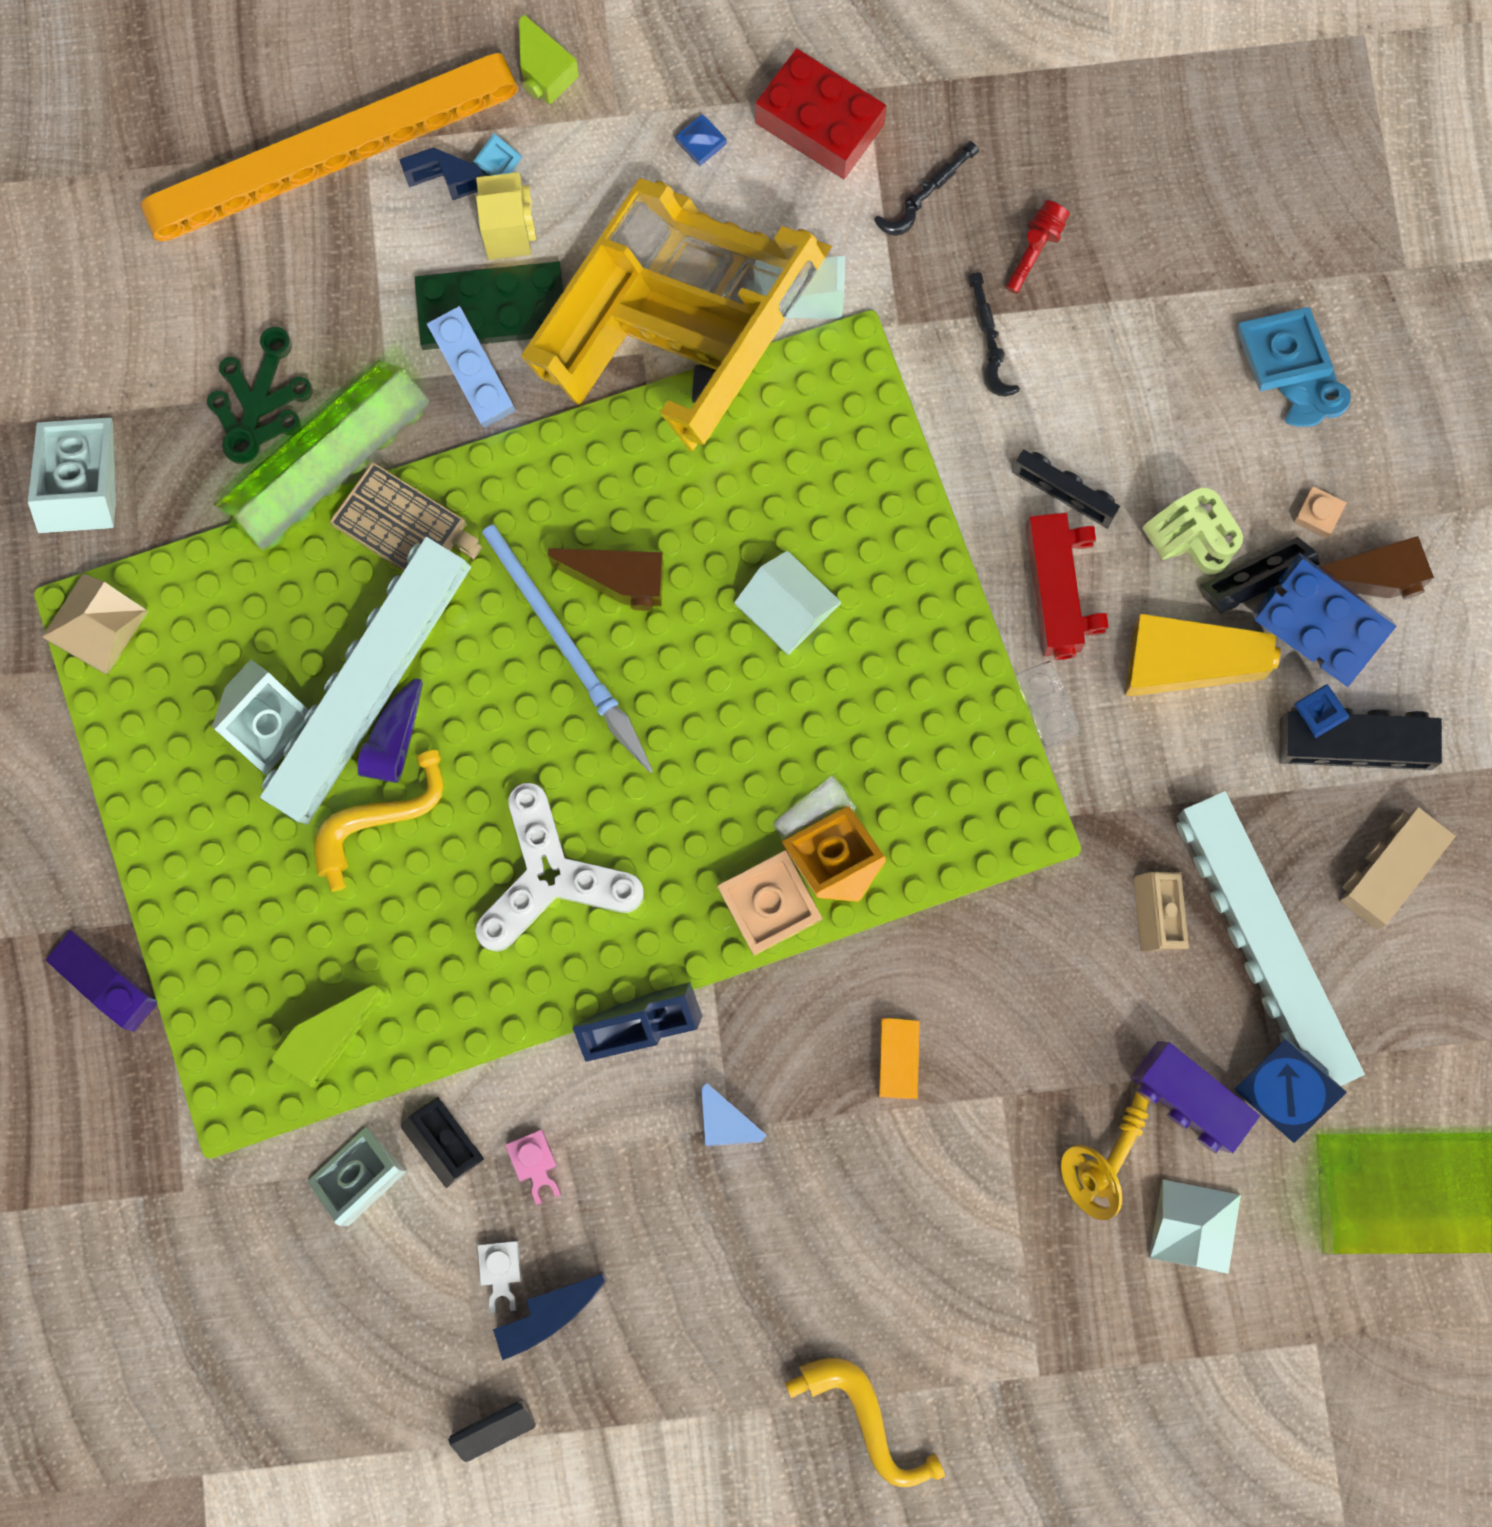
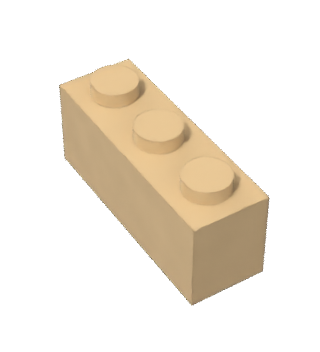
(1396, 867)

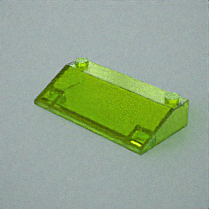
(1405, 1193)

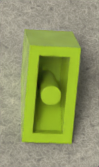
(544, 63)

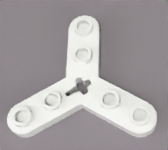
(576, 882)

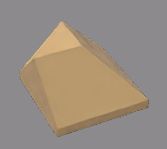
(95, 623)

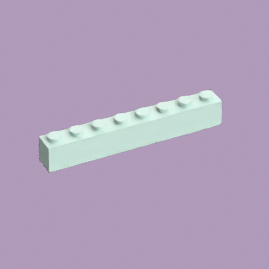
(365, 680)
(1265, 935)

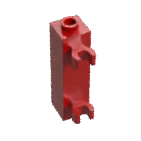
(1056, 585)

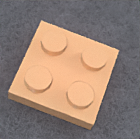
(769, 903)

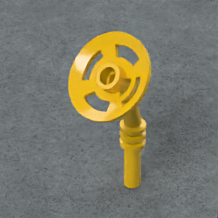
(1100, 1176)

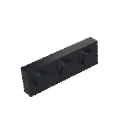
(1066, 488)
(1254, 576)

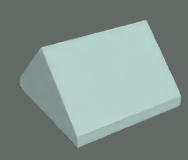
(786, 601)
(356, 1178)

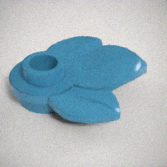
(1311, 403)

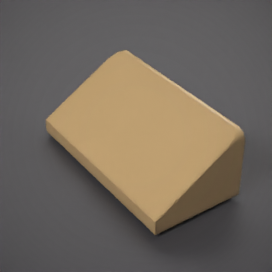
(1161, 911)

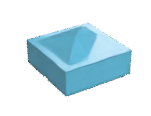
(496, 157)

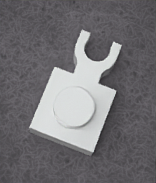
(500, 1266)

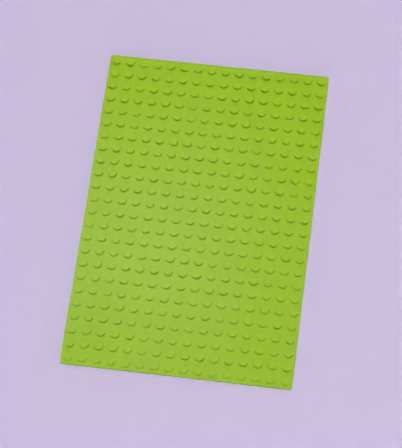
(889, 695)

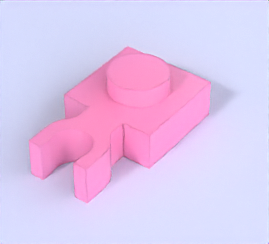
(532, 1160)

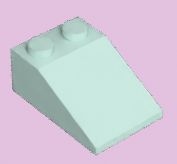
(73, 476)

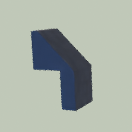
(433, 163)

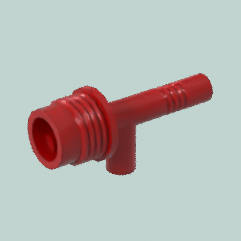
(1044, 226)

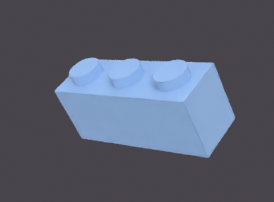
(471, 367)

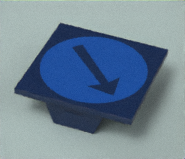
(1291, 1090)

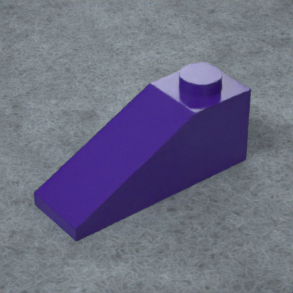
(101, 982)

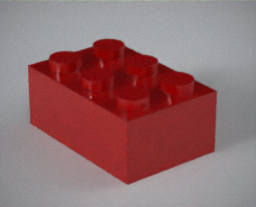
(820, 113)

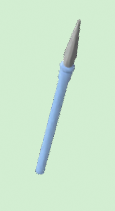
(616, 719)

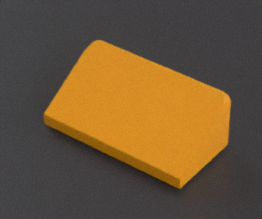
(898, 1059)

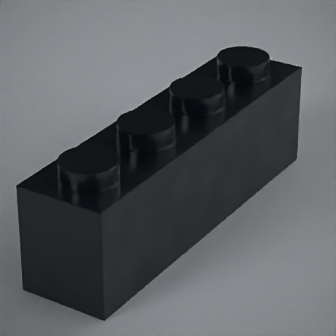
(1365, 741)

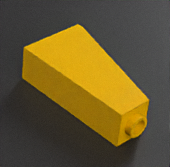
(1193, 655)

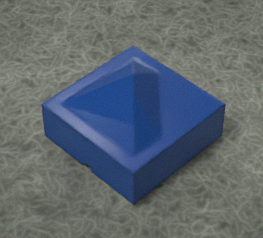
(701, 140)
(1321, 710)

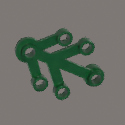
(258, 402)

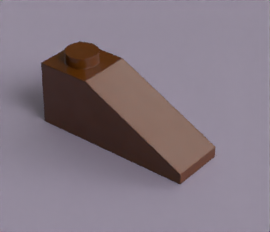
(1385, 570)
(625, 576)

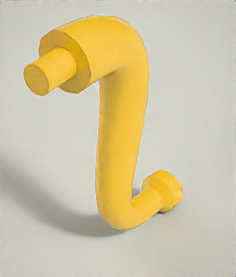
(328, 845)
(843, 1374)

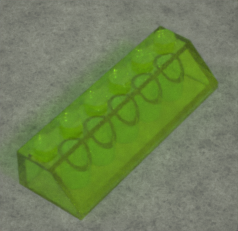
(323, 454)

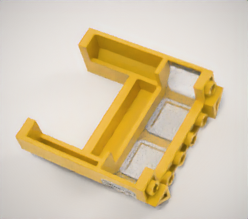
(682, 287)

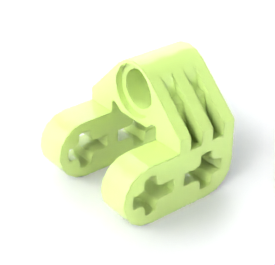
(1191, 529)

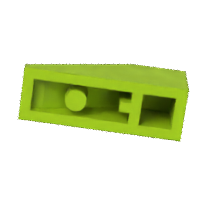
(318, 1042)

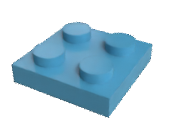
(1284, 349)

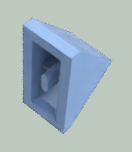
(725, 1123)

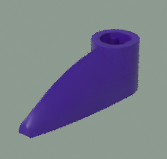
(389, 742)

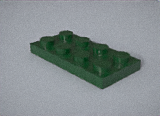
(498, 302)

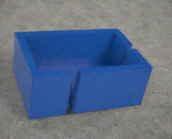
(1324, 620)

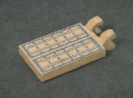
(394, 517)

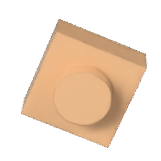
(1320, 512)

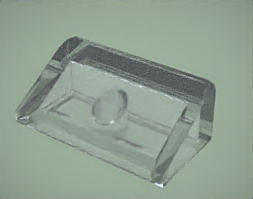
(817, 805)

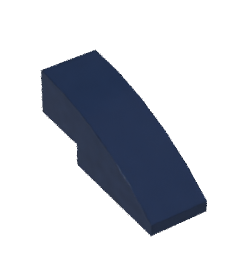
(639, 1022)
(548, 1315)

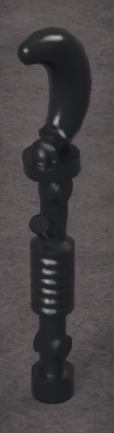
(913, 202)
(995, 354)

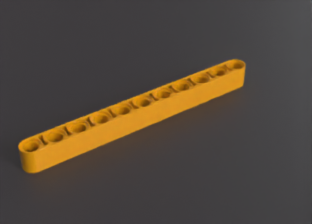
(329, 147)

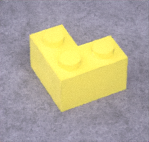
(505, 215)

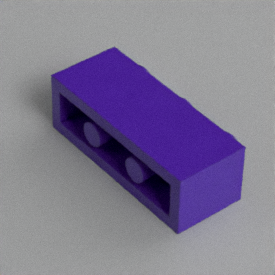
(1194, 1098)

